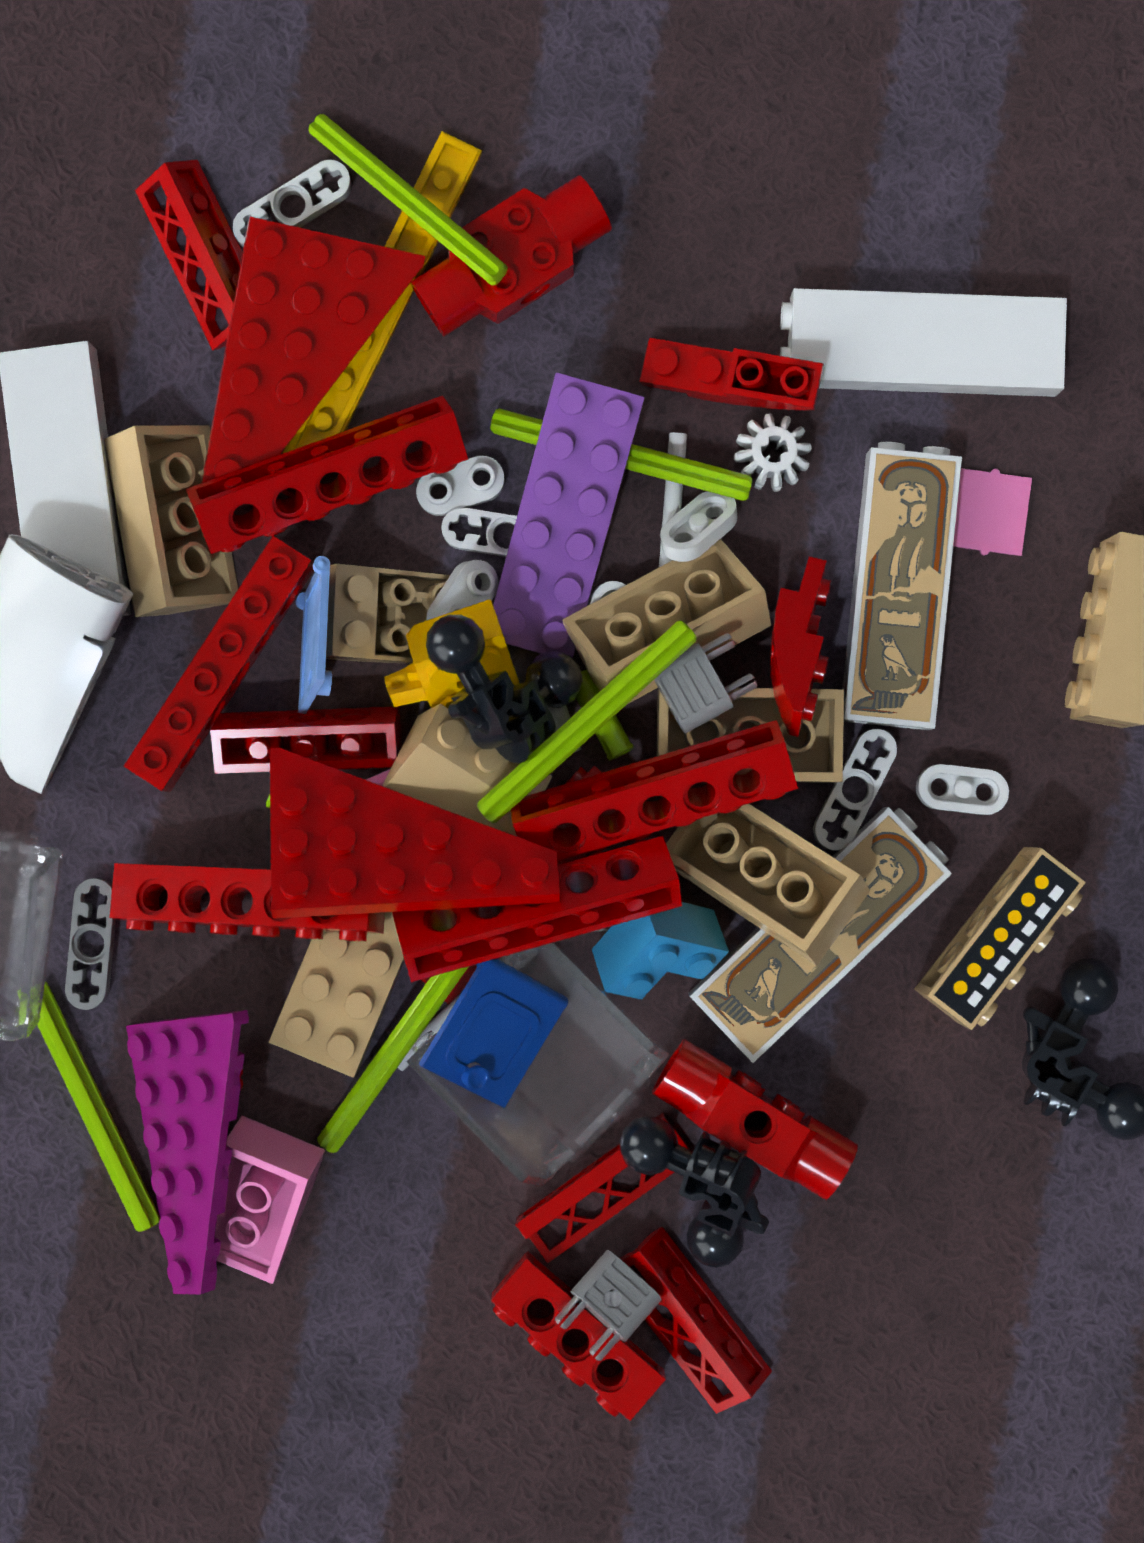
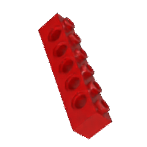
(305, 466)
(220, 665)
(666, 776)
(139, 886)
(593, 896)

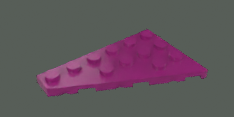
(186, 1098)

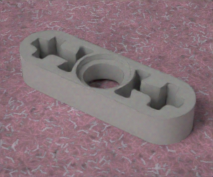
(75, 953)

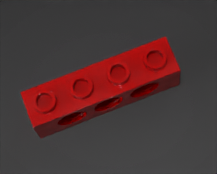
(330, 736)
(617, 1394)

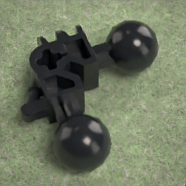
(487, 701)
(1087, 990)
(709, 1173)

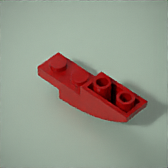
(732, 377)
(797, 648)

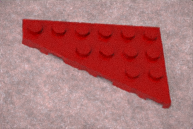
(293, 329)
(373, 850)

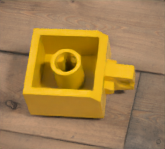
(426, 682)

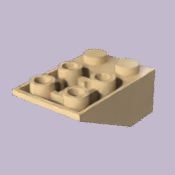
(375, 611)

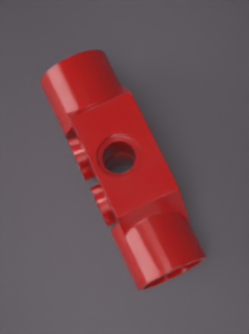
(530, 237)
(782, 1143)

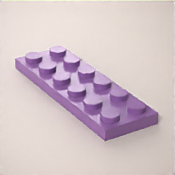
(565, 512)

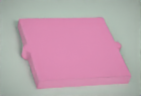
(991, 512)

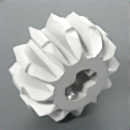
(758, 443)

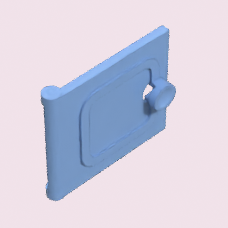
(314, 603)

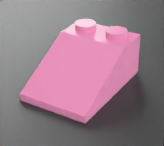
(265, 1197)

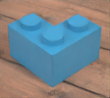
(642, 950)

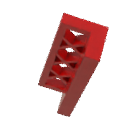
(208, 241)
(575, 1190)
(699, 1320)

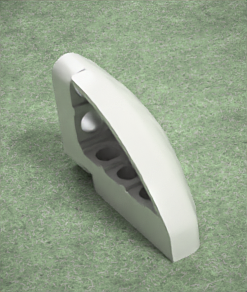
(52, 650)

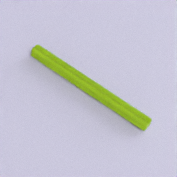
(408, 199)
(641, 459)
(587, 721)
(388, 1059)
(96, 1114)

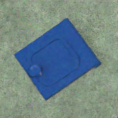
(499, 1025)

